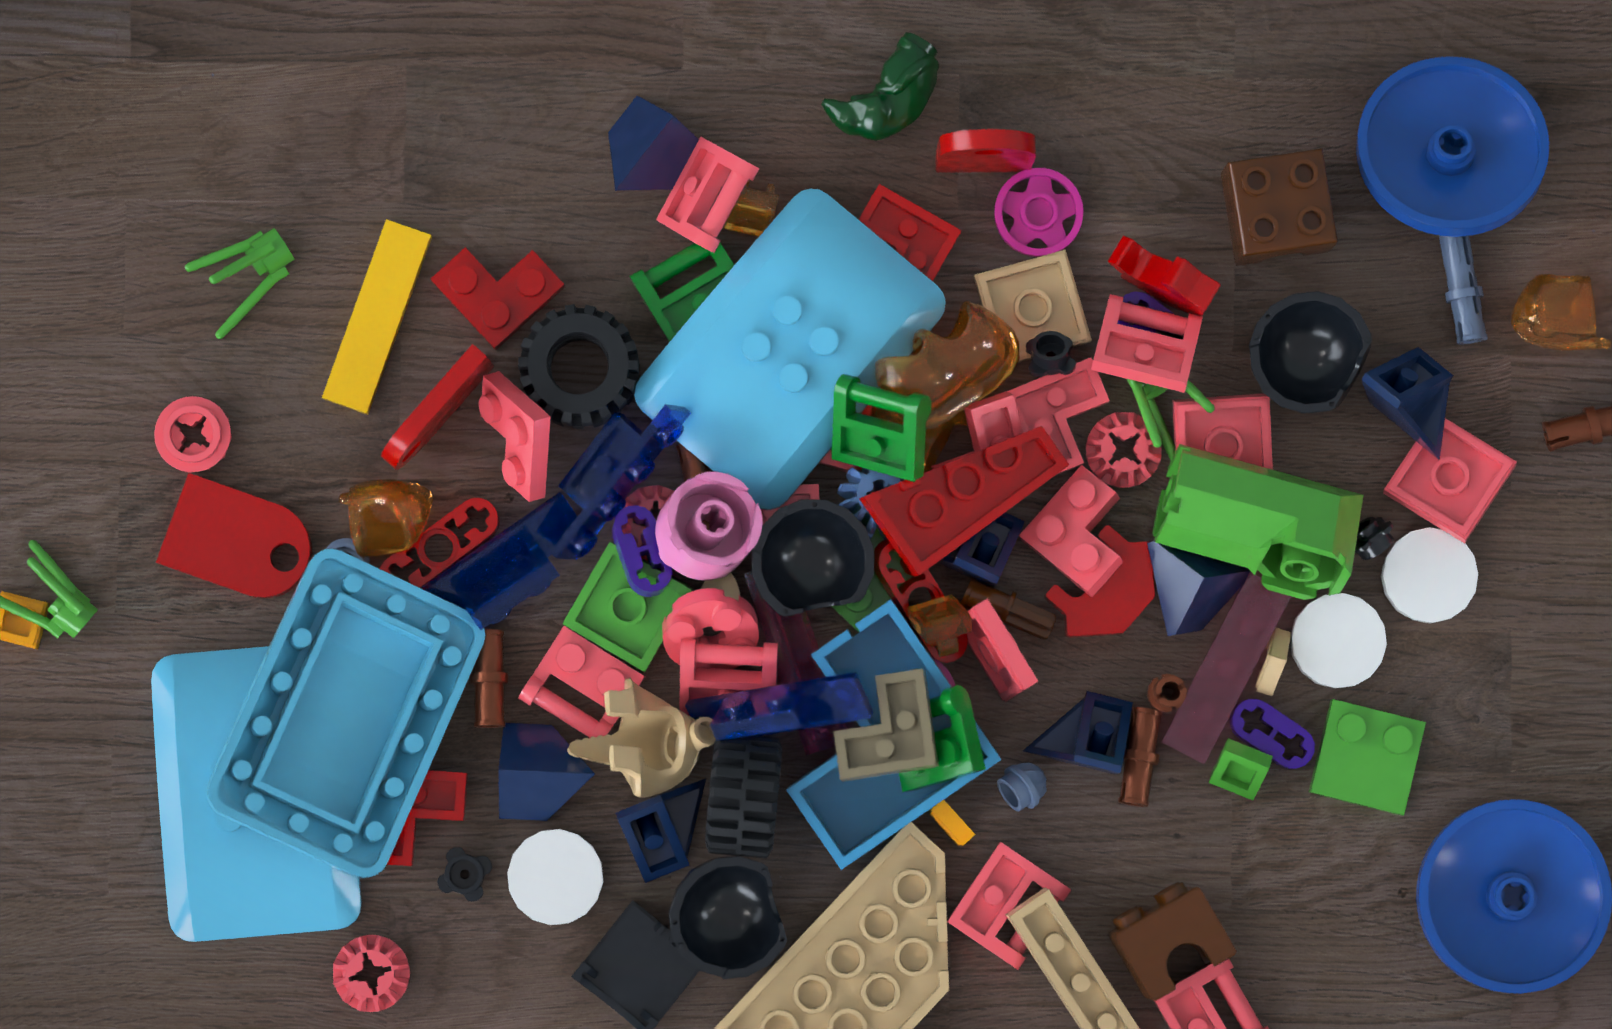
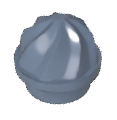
(1022, 785)

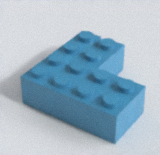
(866, 811)

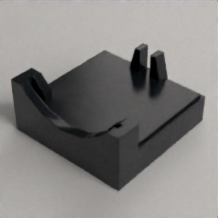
(637, 968)

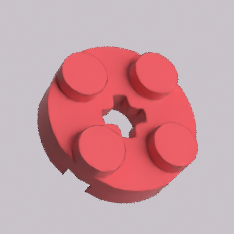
(710, 609)

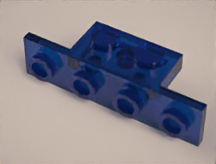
(608, 472)
(507, 566)
(784, 707)

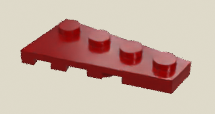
(962, 497)

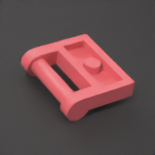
(697, 189)
(1146, 354)
(585, 670)
(709, 682)
(996, 893)
(1191, 1008)

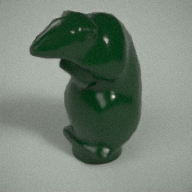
(897, 99)

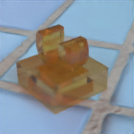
(753, 210)
(940, 623)

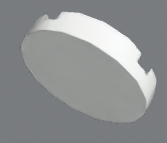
(1429, 575)
(1338, 640)
(555, 877)

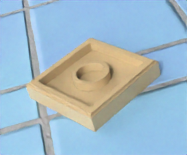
(1035, 299)

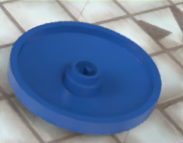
(1452, 146)
(1514, 896)

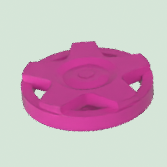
(1038, 212)

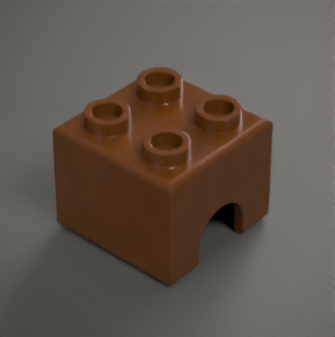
(1279, 206)
(1149, 936)

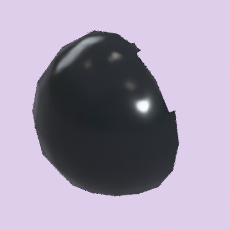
(1309, 351)
(812, 558)
(727, 917)

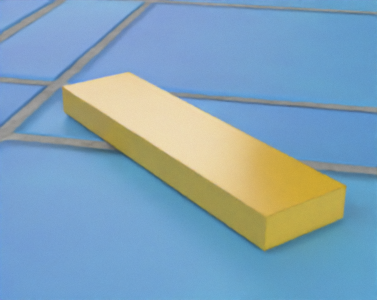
(377, 317)

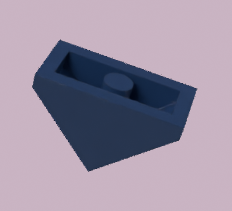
(648, 148)
(1412, 395)
(987, 551)
(1192, 586)
(1088, 734)
(536, 772)
(662, 829)

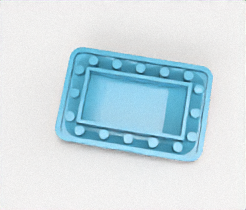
(775, 337)
(345, 713)
(218, 872)

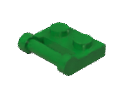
(681, 304)
(878, 442)
(956, 746)

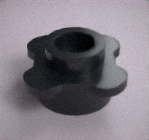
(1050, 354)
(1373, 537)
(477, 868)

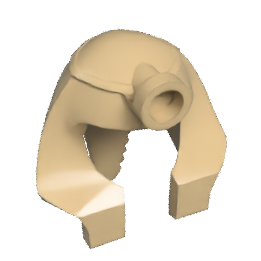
(653, 742)

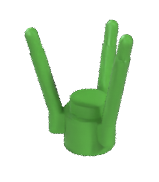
(262, 251)
(1152, 417)
(71, 607)

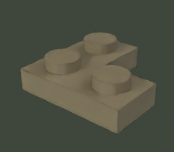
(902, 739)

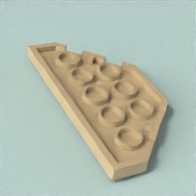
(871, 954)

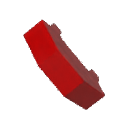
(1173, 283)
(1118, 600)

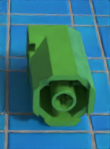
(1260, 519)

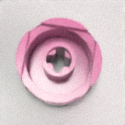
(733, 521)

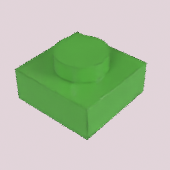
(1240, 769)

